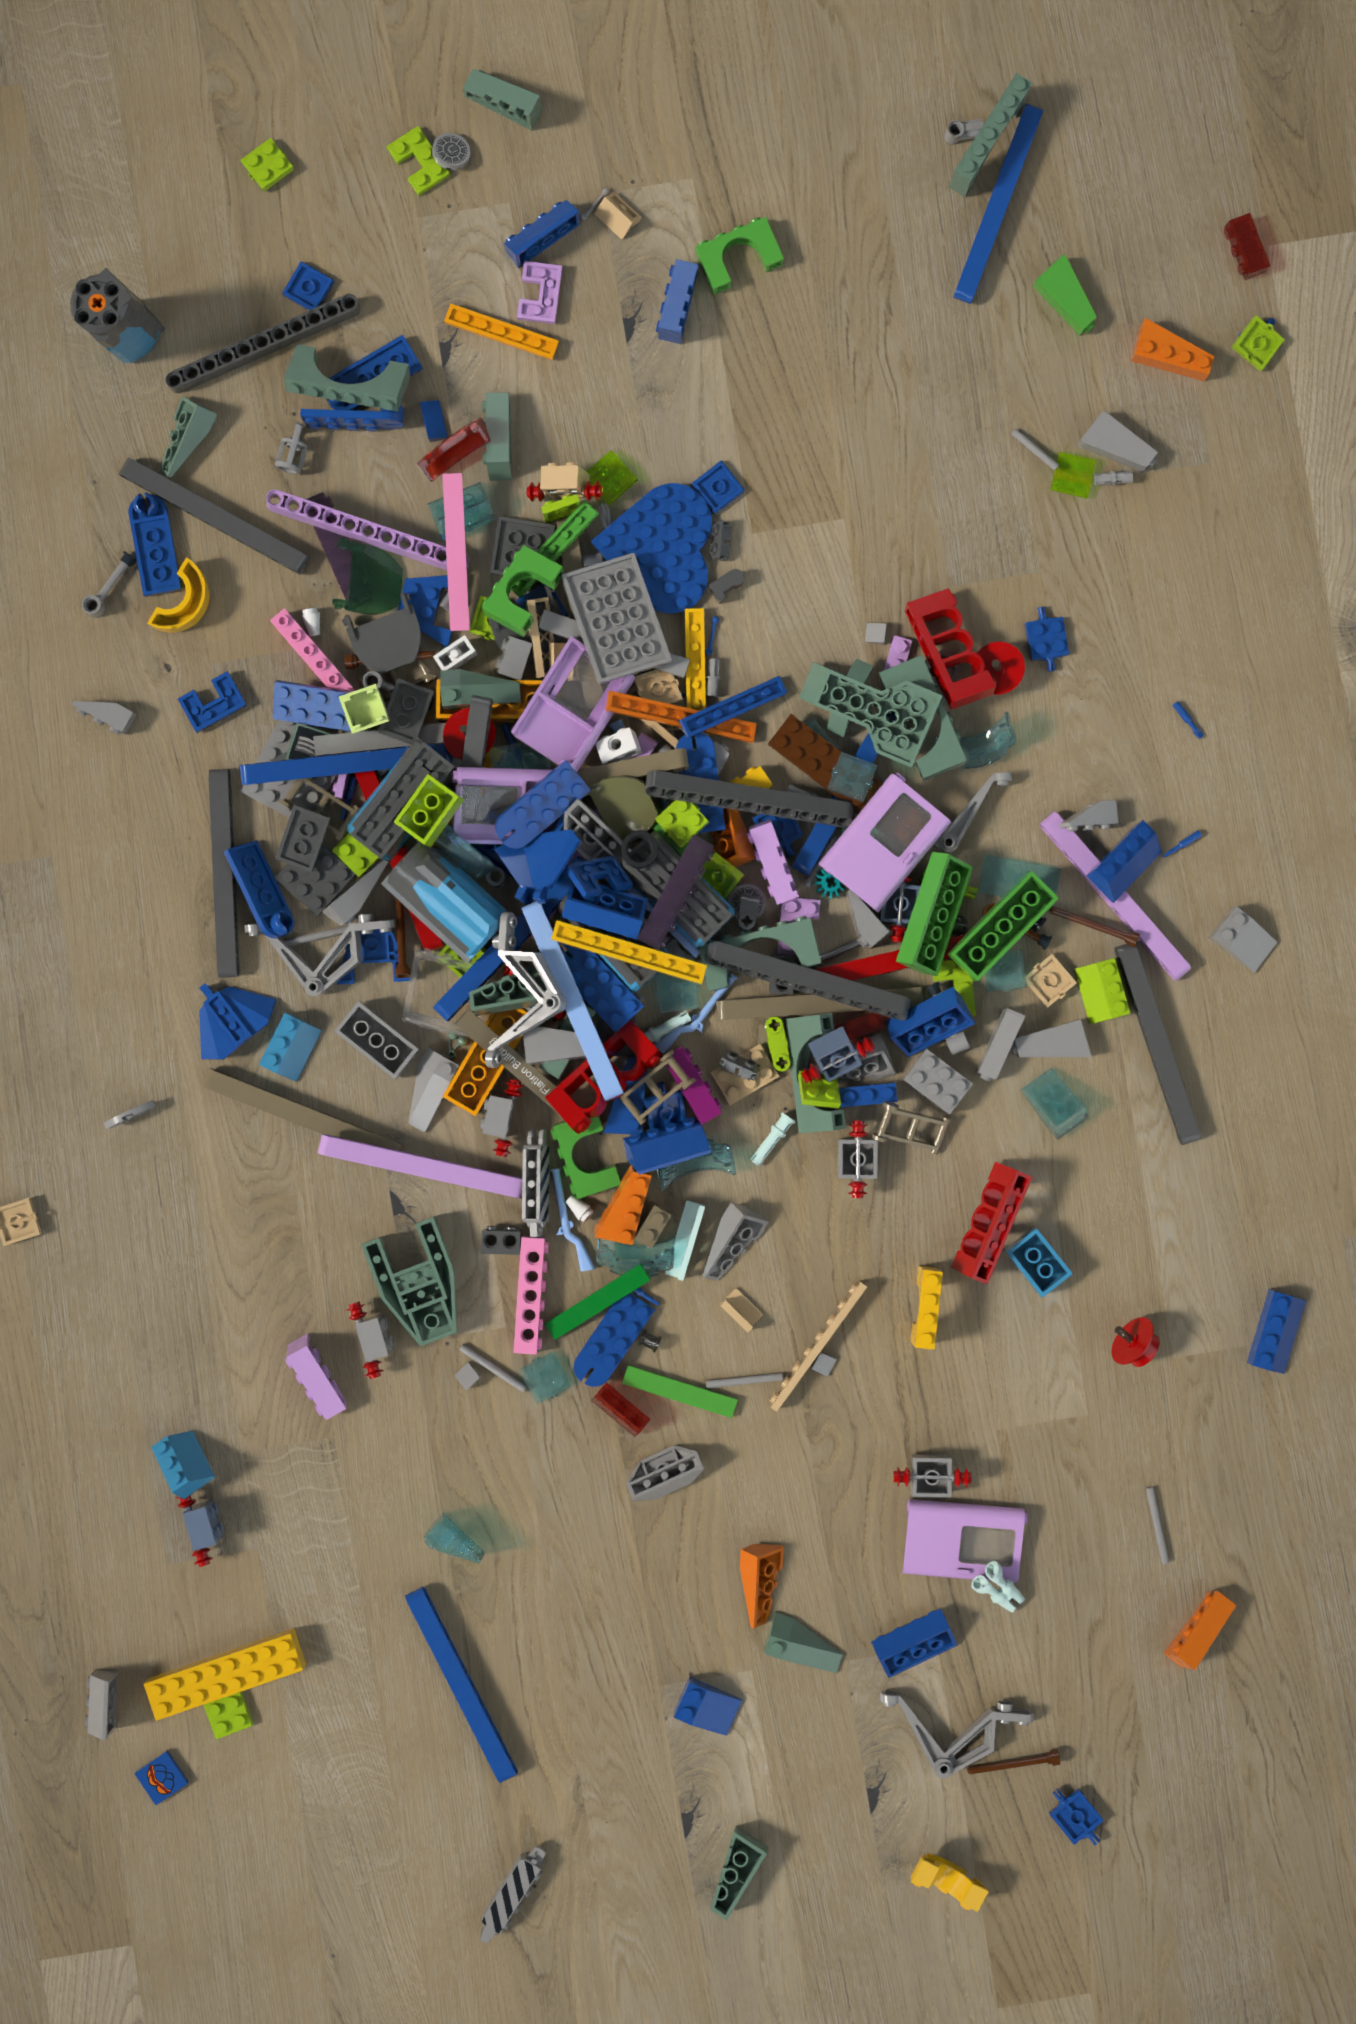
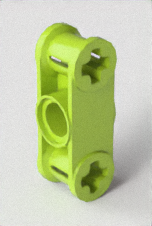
(777, 1043)

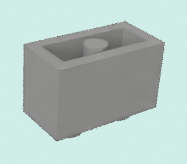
(513, 657)

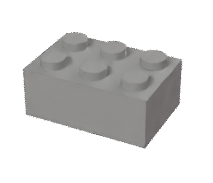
(937, 1081)

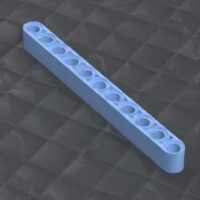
(575, 1006)

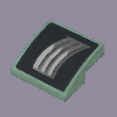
(302, 742)

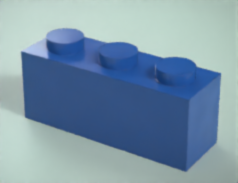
(868, 1094)

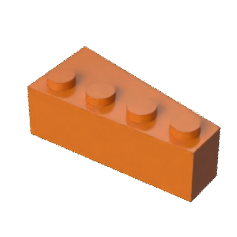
(1169, 352)
(623, 1213)
(1200, 1631)

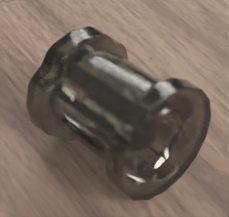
(649, 1340)

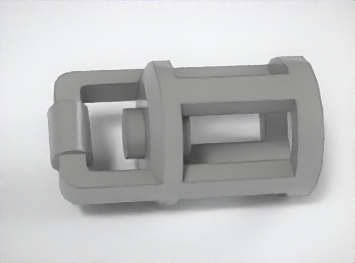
(295, 445)

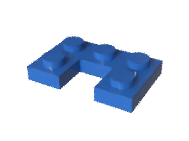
(227, 704)
(587, 872)

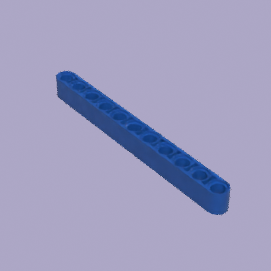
(998, 203)
(327, 765)
(821, 832)
(490, 961)
(461, 1684)

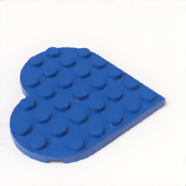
(666, 536)

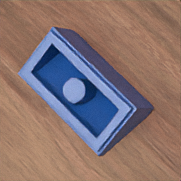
(433, 420)

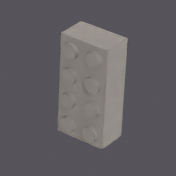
(377, 1040)

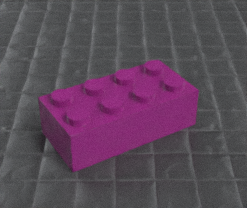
(698, 1093)

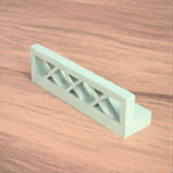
(686, 1238)

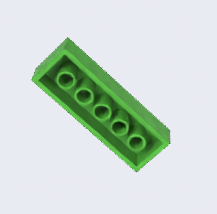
(934, 913)
(1002, 925)

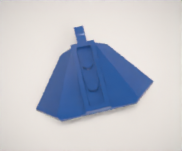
(540, 861)
(231, 1019)

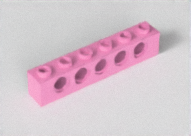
(310, 652)
(521, 1343)

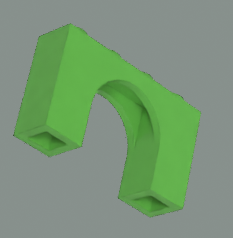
(756, 235)
(526, 565)
(583, 1181)

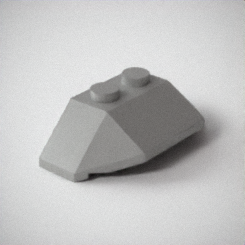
(596, 837)
(664, 1473)

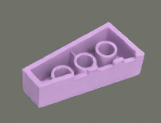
(774, 862)
(315, 1377)

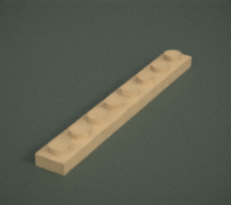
(812, 1352)

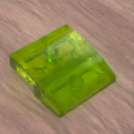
(1073, 475)
(613, 477)

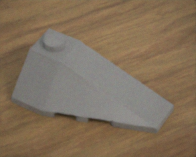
(350, 902)
(874, 1065)
(431, 1082)
(735, 1232)

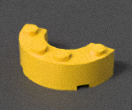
(191, 608)
(949, 1879)

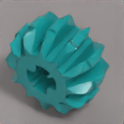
(823, 884)

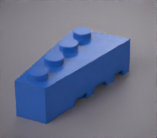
(620, 1118)

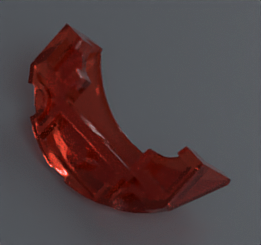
(454, 449)

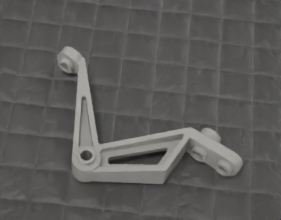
(959, 826)
(315, 981)
(549, 1001)
(937, 1756)

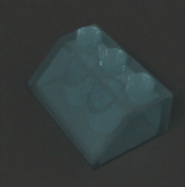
(476, 509)

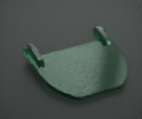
(373, 580)

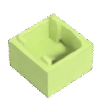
(364, 708)

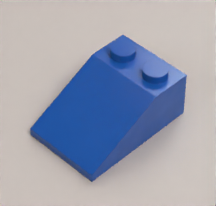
(706, 1707)

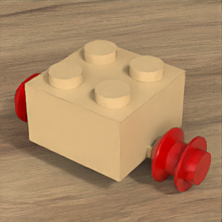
(564, 480)

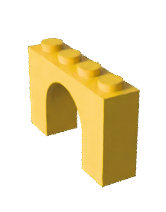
(925, 1328)

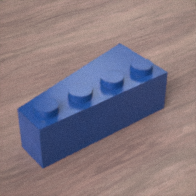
(677, 301)

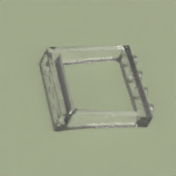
(427, 1021)

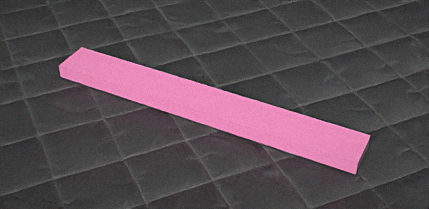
(456, 552)

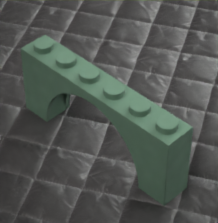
(974, 158)
(380, 392)
(947, 751)
(797, 935)
(800, 1033)

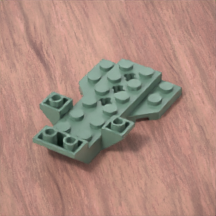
(851, 698)

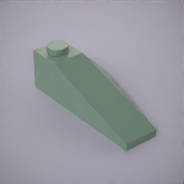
(192, 426)
(459, 686)
(797, 1644)

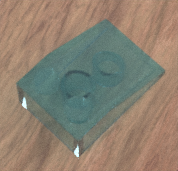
(518, 757)
(1055, 1103)
(450, 1539)

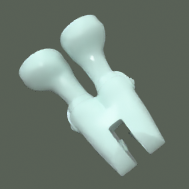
(1004, 1594)

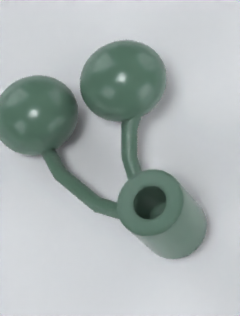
(462, 1041)

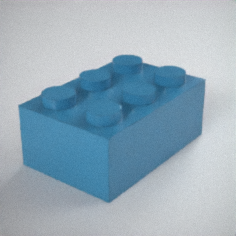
(1038, 1262)

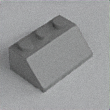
(102, 1703)

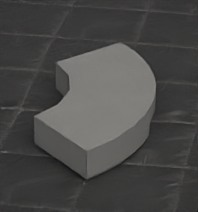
(132, 1113)

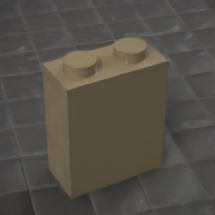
(653, 1225)

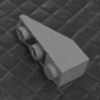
(113, 714)
(1094, 814)

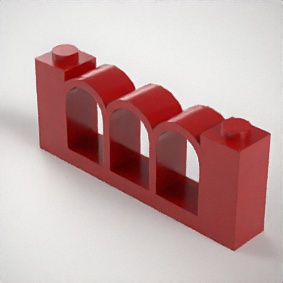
(944, 605)
(578, 1117)
(982, 1263)

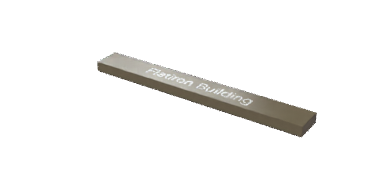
(511, 1058)

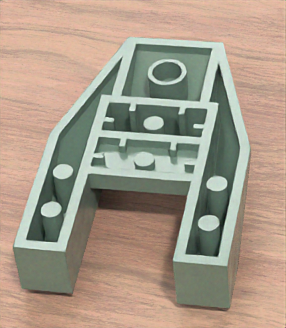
(423, 1293)

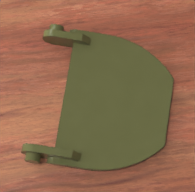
(623, 804)

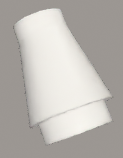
(312, 621)
(579, 1208)

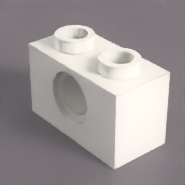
(455, 654)
(629, 746)

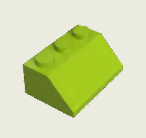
(429, 810)
(1102, 991)

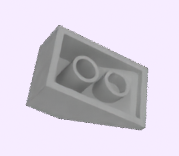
(865, 923)
(1243, 938)

